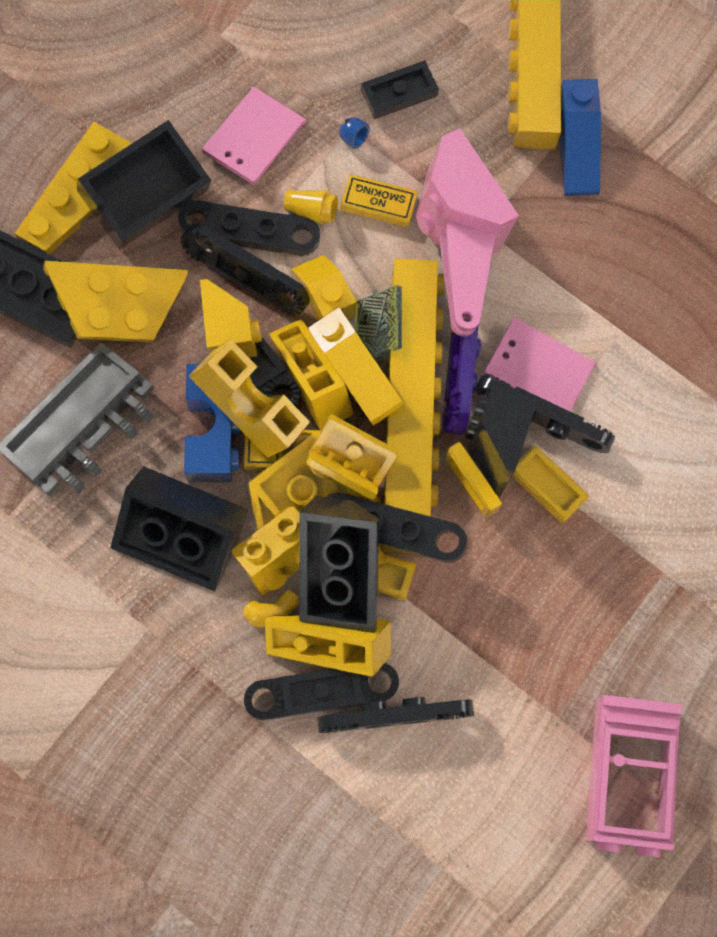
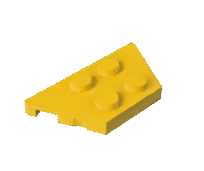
(115, 299)
(288, 484)

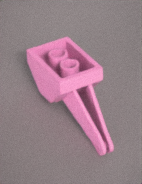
(469, 221)

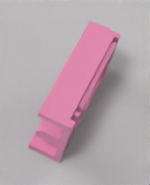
(639, 720)

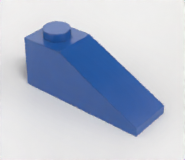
(580, 137)

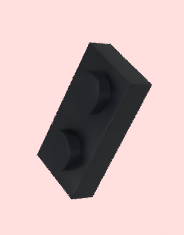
(399, 89)

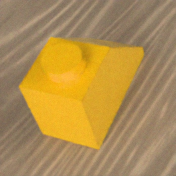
(325, 287)
(228, 319)

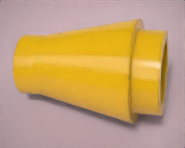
(312, 204)

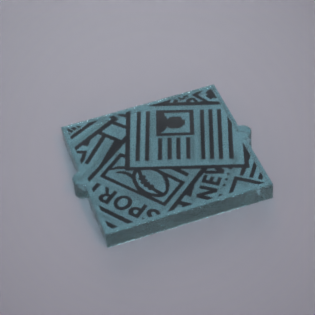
(380, 321)

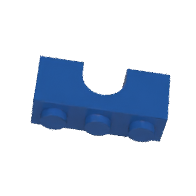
(212, 454)

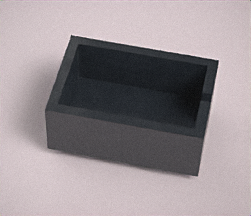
(143, 184)

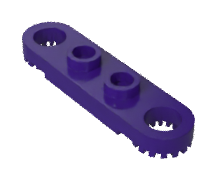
(460, 381)

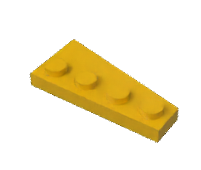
(60, 206)

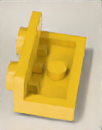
(350, 457)
(272, 552)

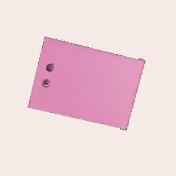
(253, 135)
(540, 365)

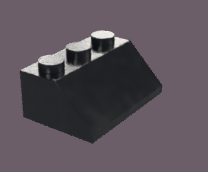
(499, 434)
(177, 527)
(338, 564)

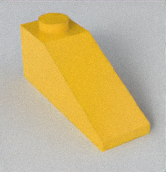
(356, 366)
(310, 368)
(329, 645)

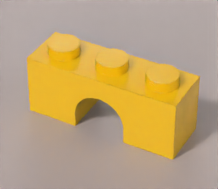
(265, 420)

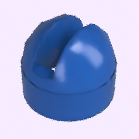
(354, 132)

